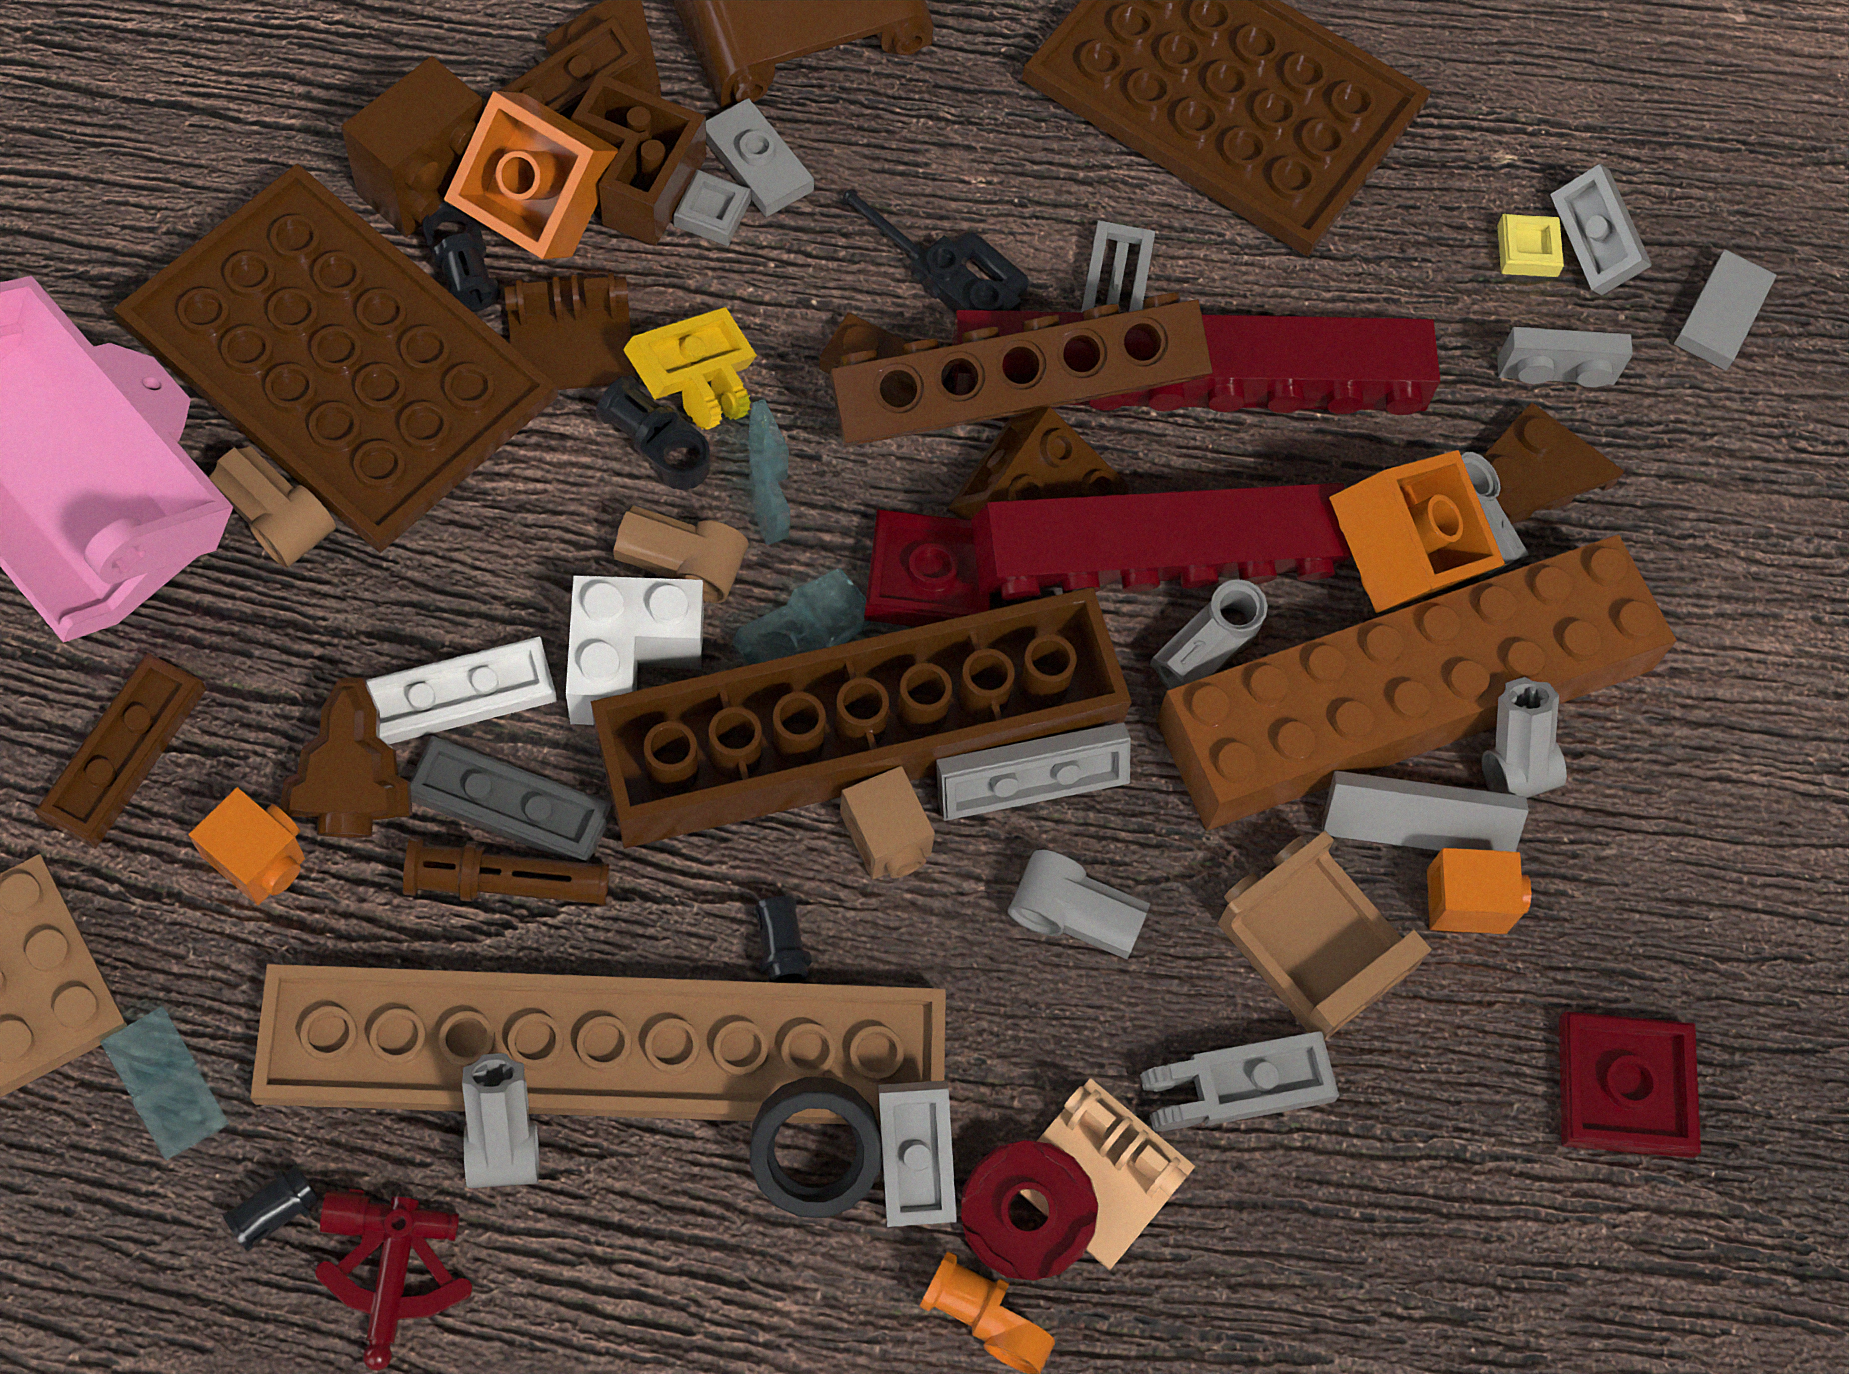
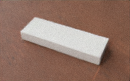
(462, 690)

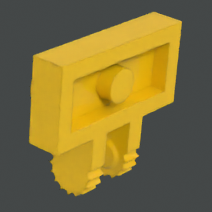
(691, 355)

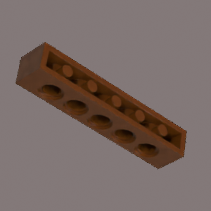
(1177, 358)

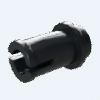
(781, 941)
(271, 1207)

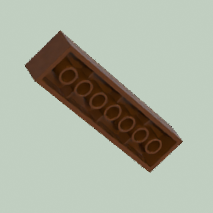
(851, 711)

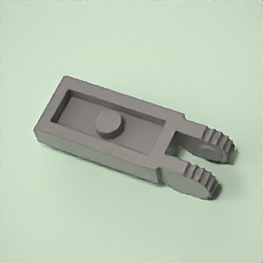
(1246, 1082)

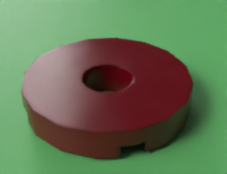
(988, 1217)

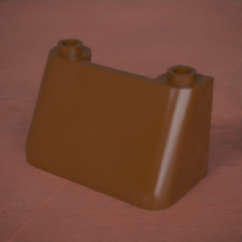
(746, 38)

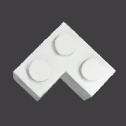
(627, 627)

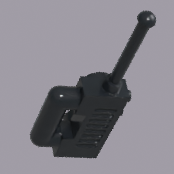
(944, 267)

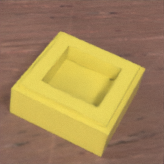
(1530, 245)

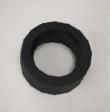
(815, 1199)

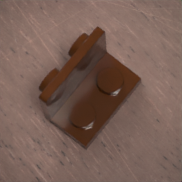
(1036, 460)

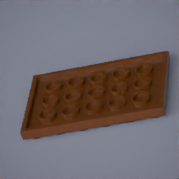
(1234, 102)
(337, 356)

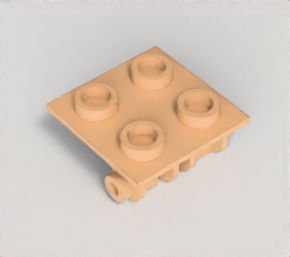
(1127, 1163)

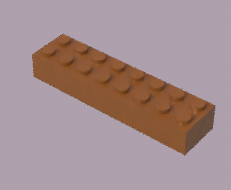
(1409, 680)

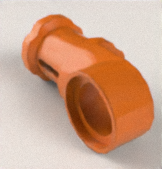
(977, 1304)

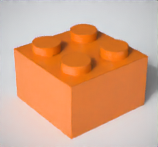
(531, 175)
(1416, 530)

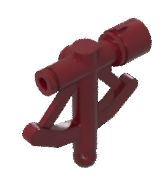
(398, 1229)

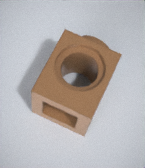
(887, 824)

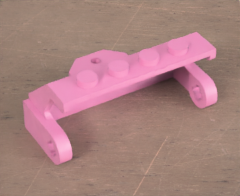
(92, 470)

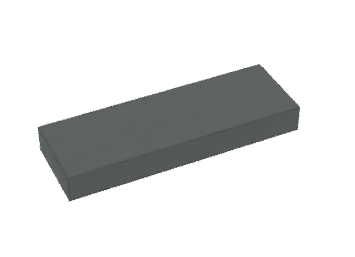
(509, 801)

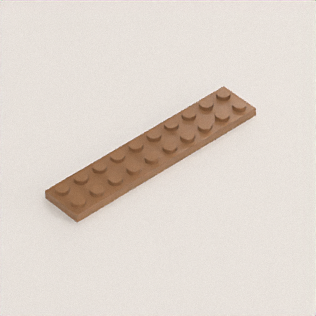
(585, 1040)

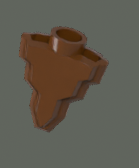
(347, 770)

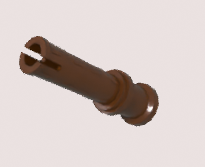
(587, 882)

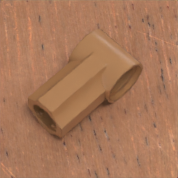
(280, 517)
(682, 550)

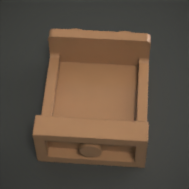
(1317, 937)

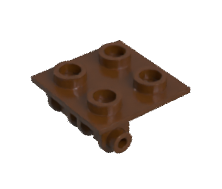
(572, 328)

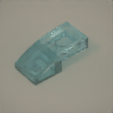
(767, 467)
(814, 618)
(165, 1083)

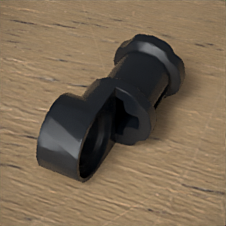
(461, 254)
(654, 431)

